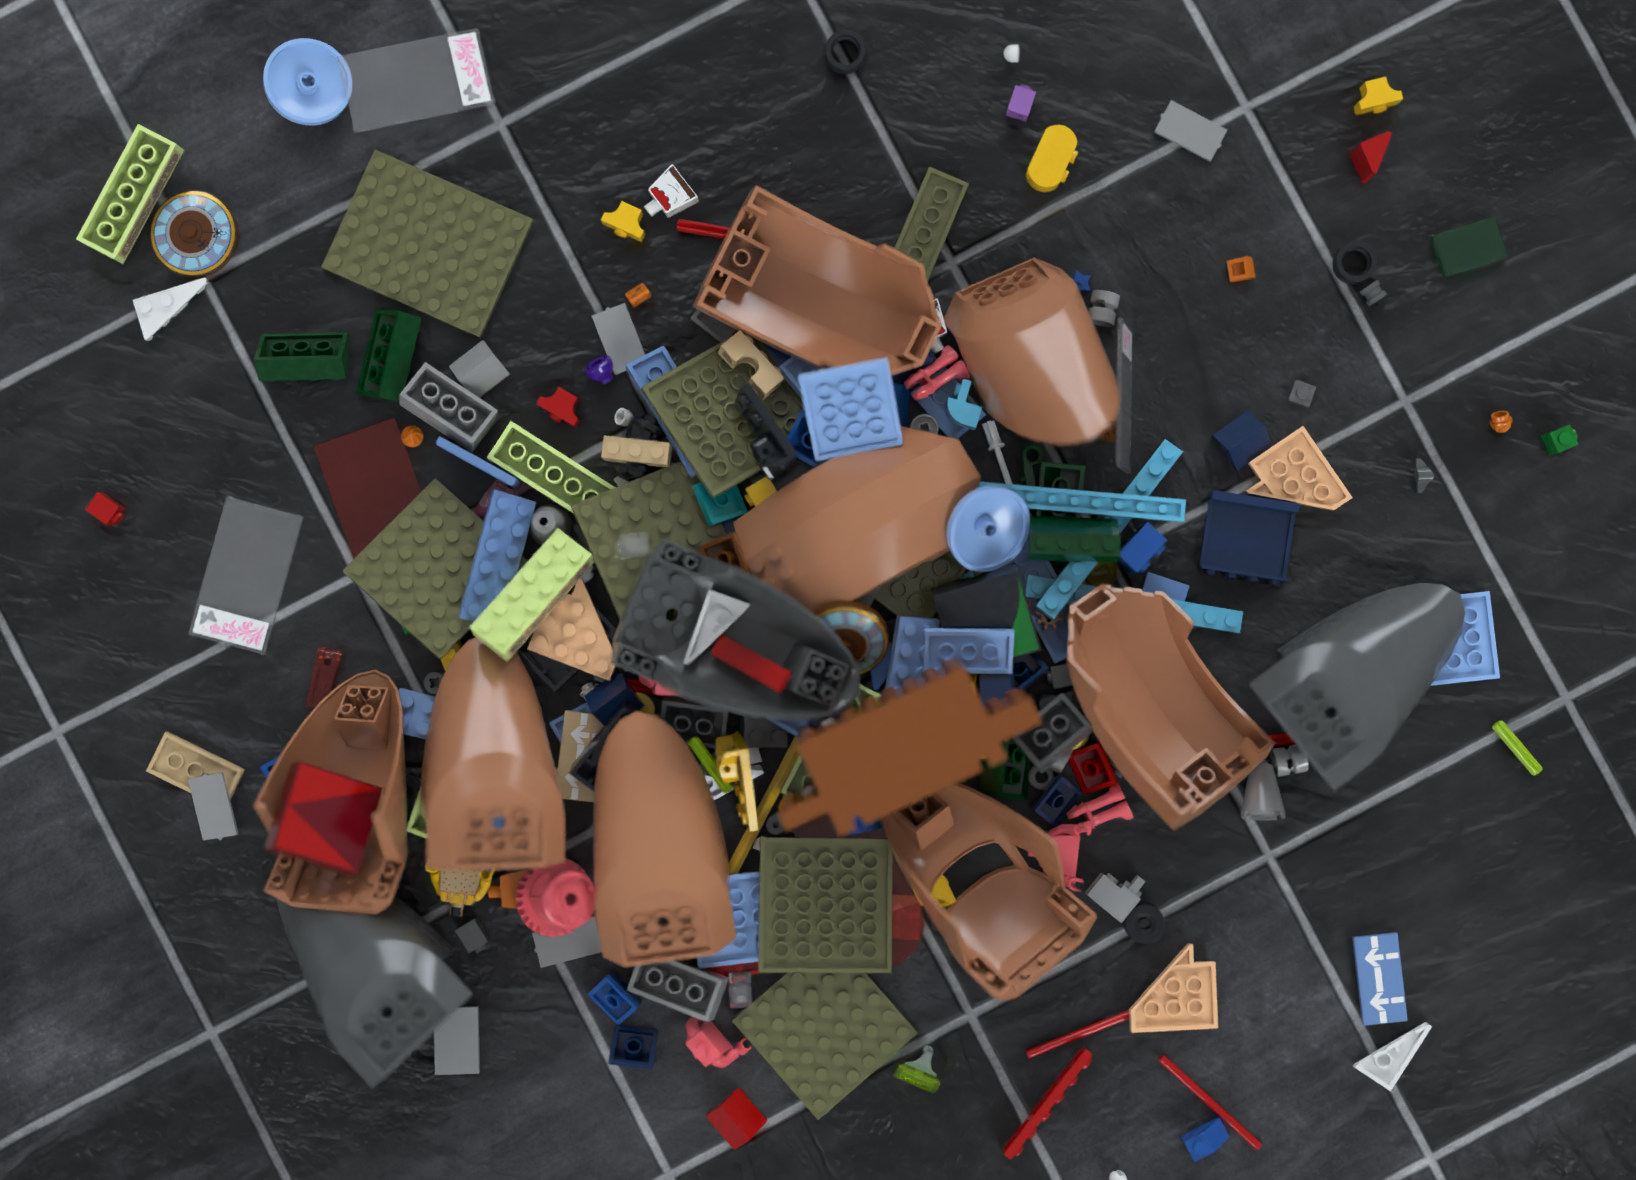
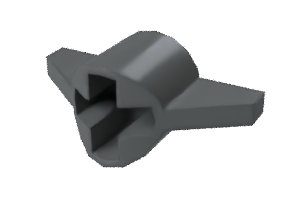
(1422, 475)

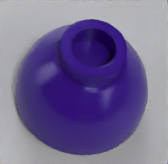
(600, 369)

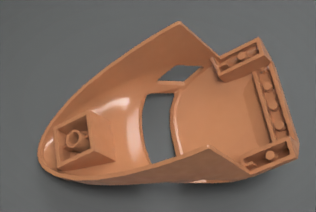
(1009, 921)

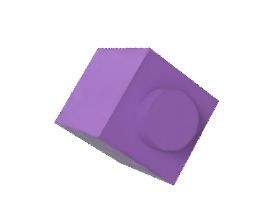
(1021, 102)

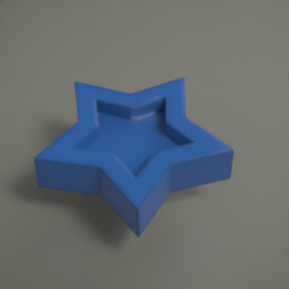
(1082, 281)

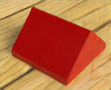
(1369, 155)
(1092, 768)
(737, 1118)

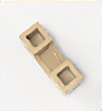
(740, 350)
(635, 450)

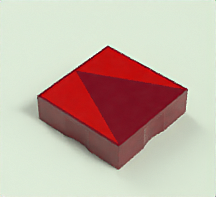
(324, 818)

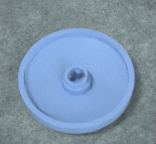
(305, 82)
(988, 528)

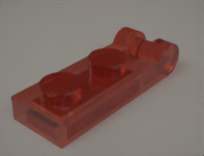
(323, 676)

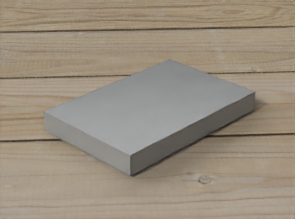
(458, 1043)

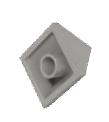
(479, 369)

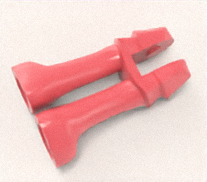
(922, 376)
(1113, 795)

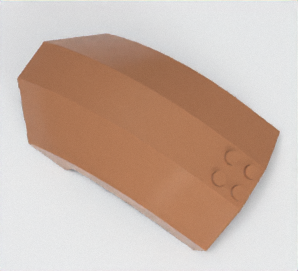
(818, 290)
(858, 520)
(1158, 702)

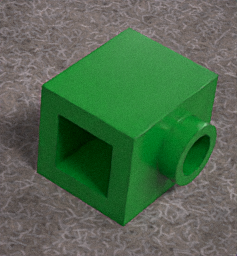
(1560, 439)

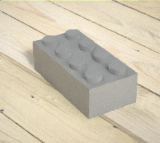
(448, 407)
(680, 987)

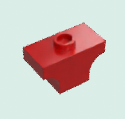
(561, 407)

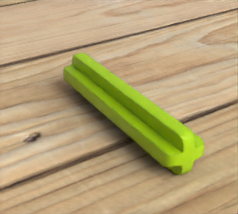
(1517, 747)
(708, 762)

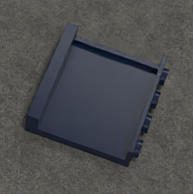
(1247, 537)

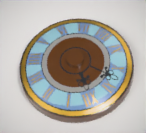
(194, 234)
(859, 629)

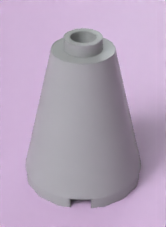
(556, 517)
(1262, 795)

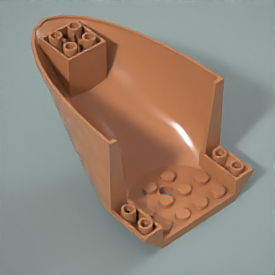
(1035, 354)
(359, 736)
(489, 760)
(657, 849)

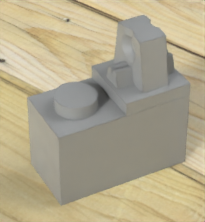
(1116, 899)

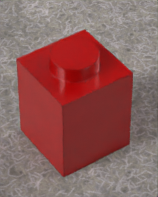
(106, 509)

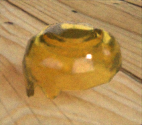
(1103, 574)

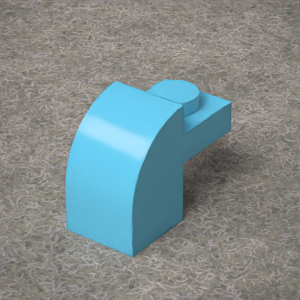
(959, 410)

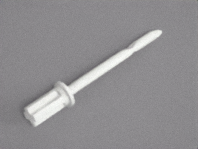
(994, 445)

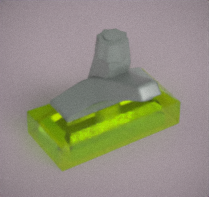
(919, 1072)

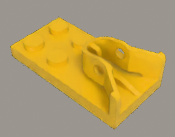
(733, 767)

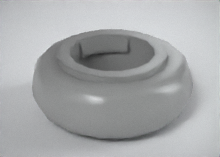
(1039, 786)

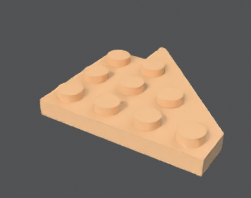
(1298, 473)
(575, 635)
(1179, 997)

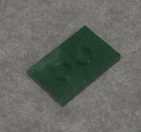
(1469, 247)

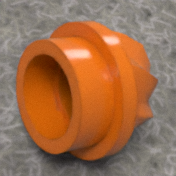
(1501, 421)
(412, 436)

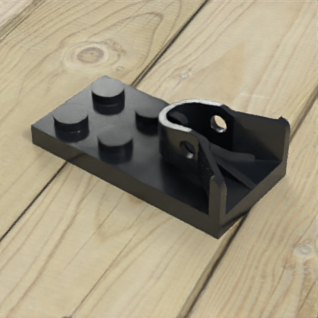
(771, 442)

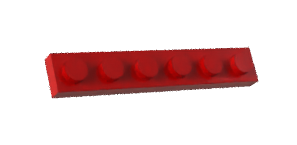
(1052, 1096)

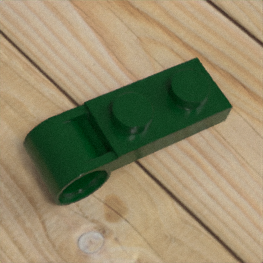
(1027, 476)

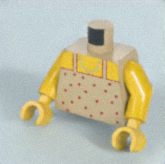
(460, 886)

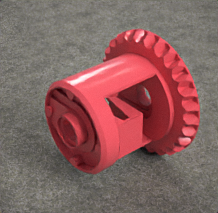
(555, 898)

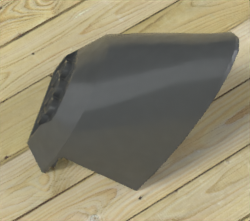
(773, 627)
(1370, 666)
(370, 962)

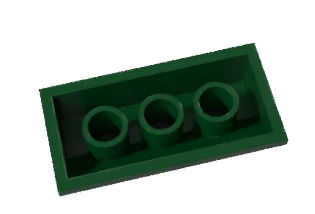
(388, 354)
(302, 356)
(1061, 477)
(1073, 539)
(1008, 777)

